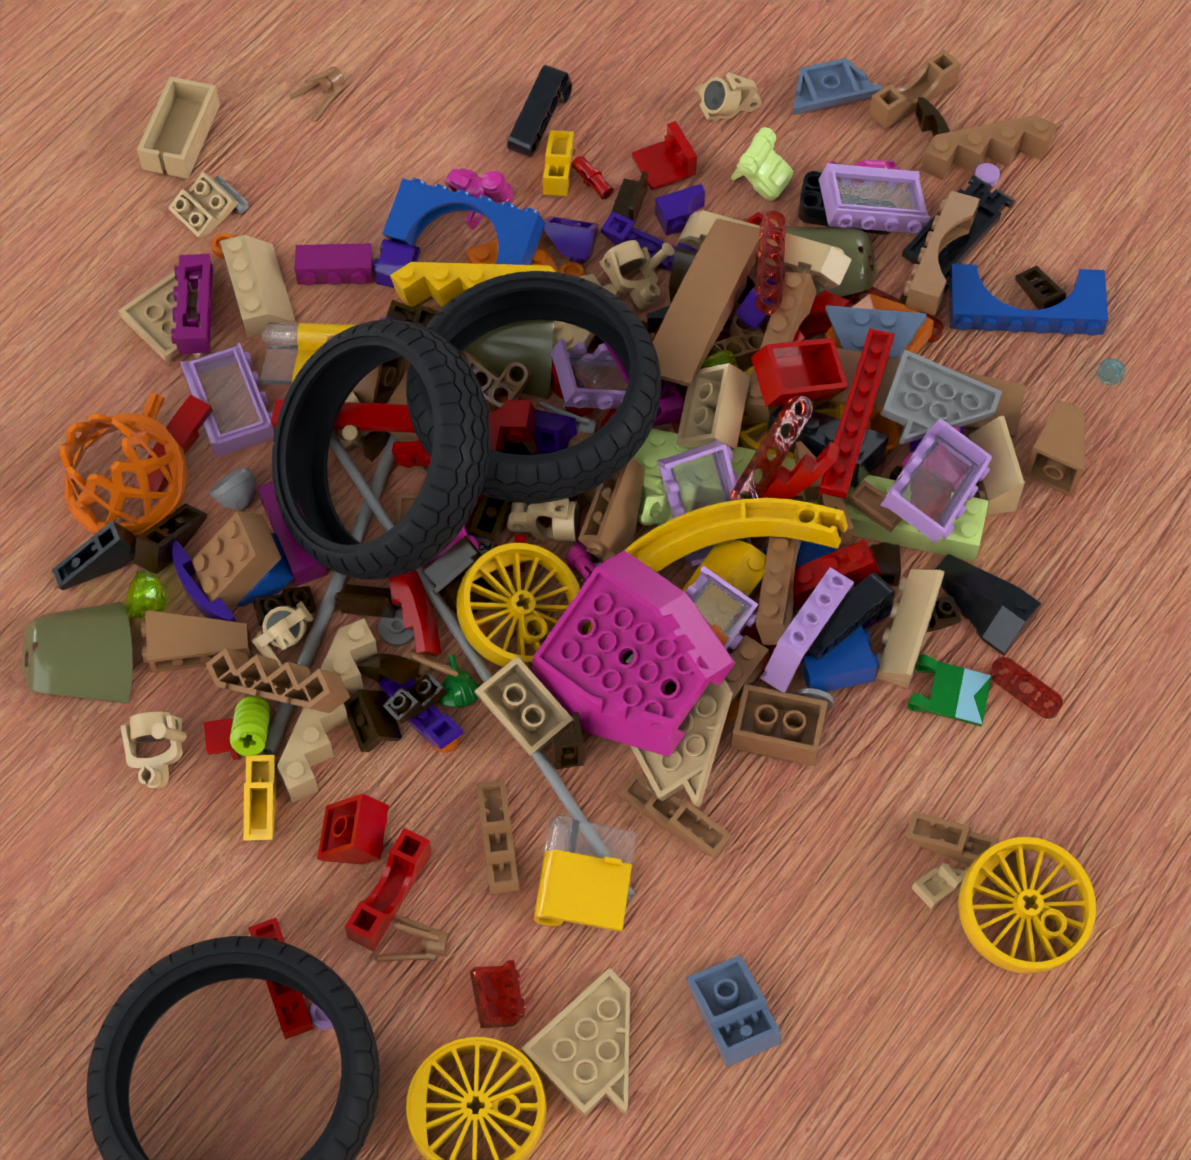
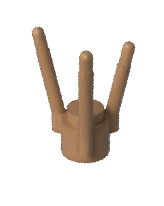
(329, 80)
(427, 663)
(433, 941)

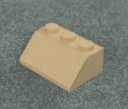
(714, 407)
(1004, 480)
(524, 706)

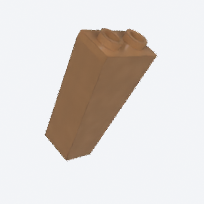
(614, 513)
(189, 641)

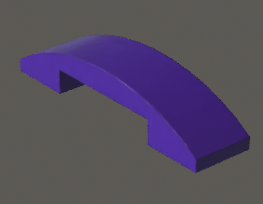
(621, 229)
(185, 569)
(430, 724)

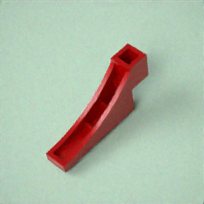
(509, 423)

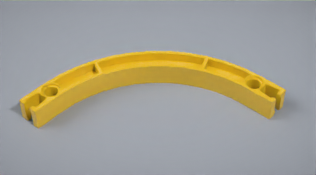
(734, 521)

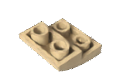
(203, 205)

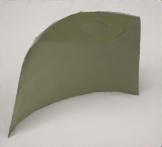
(859, 274)
(518, 342)
(81, 653)

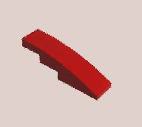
(184, 429)
(789, 484)
(417, 612)
(287, 1002)

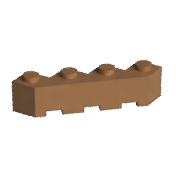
(996, 141)
(285, 684)

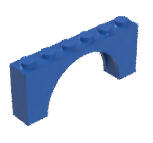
(421, 204)
(977, 309)
(847, 663)

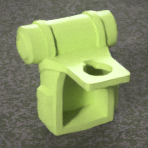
(763, 166)
(653, 502)

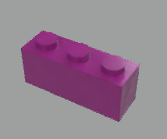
(334, 264)

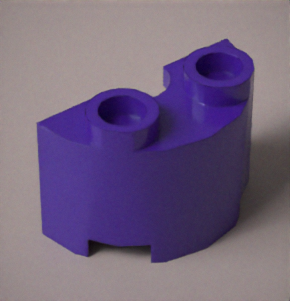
(392, 258)

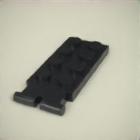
(986, 217)

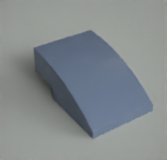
(734, 1010)

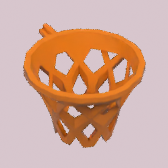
(146, 427)

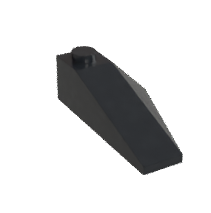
(990, 603)

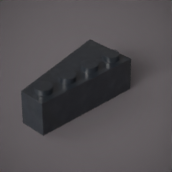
(822, 430)

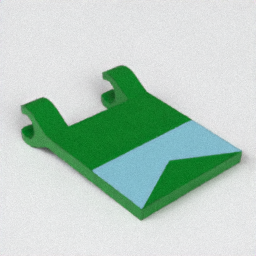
(954, 692)

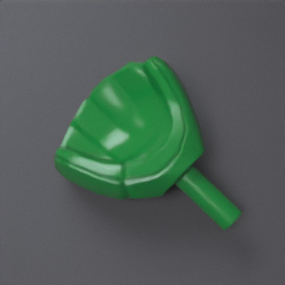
(459, 688)

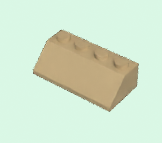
(256, 283)
(909, 626)

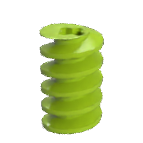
(250, 725)

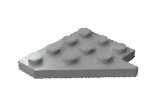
(929, 391)

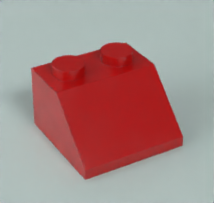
(353, 830)

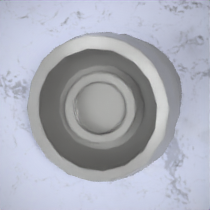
(235, 489)

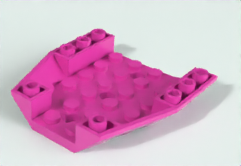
(670, 642)

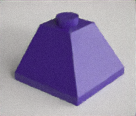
(572, 237)

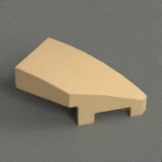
(938, 884)

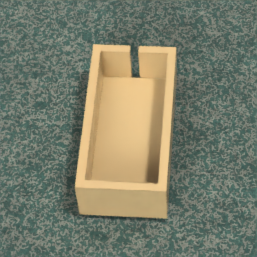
(178, 127)

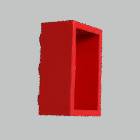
(799, 369)

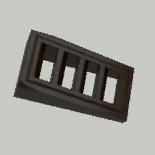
(1055, 293)

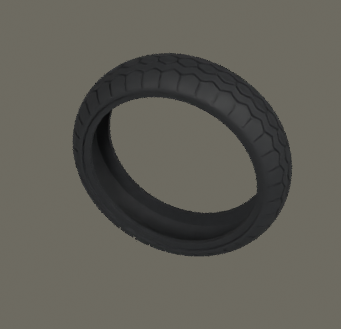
(575, 302)
(455, 466)
(215, 962)

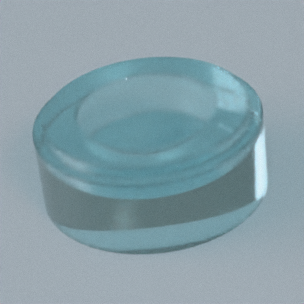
(1111, 371)

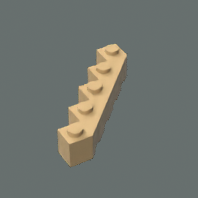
(824, 262)
(309, 740)

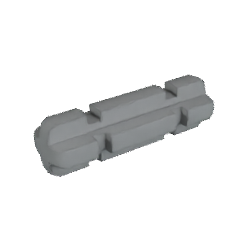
(242, 203)

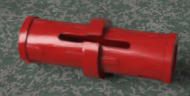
(592, 177)

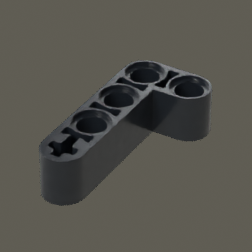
(548, 90)
(812, 206)
(866, 600)

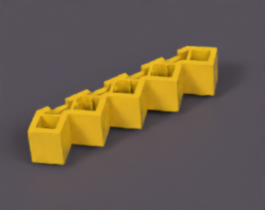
(447, 280)

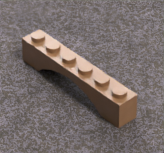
(928, 281)
(796, 304)
(776, 595)

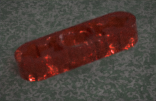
(1047, 693)

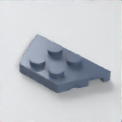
(831, 85)
(852, 326)

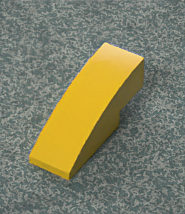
(558, 163)
(260, 797)

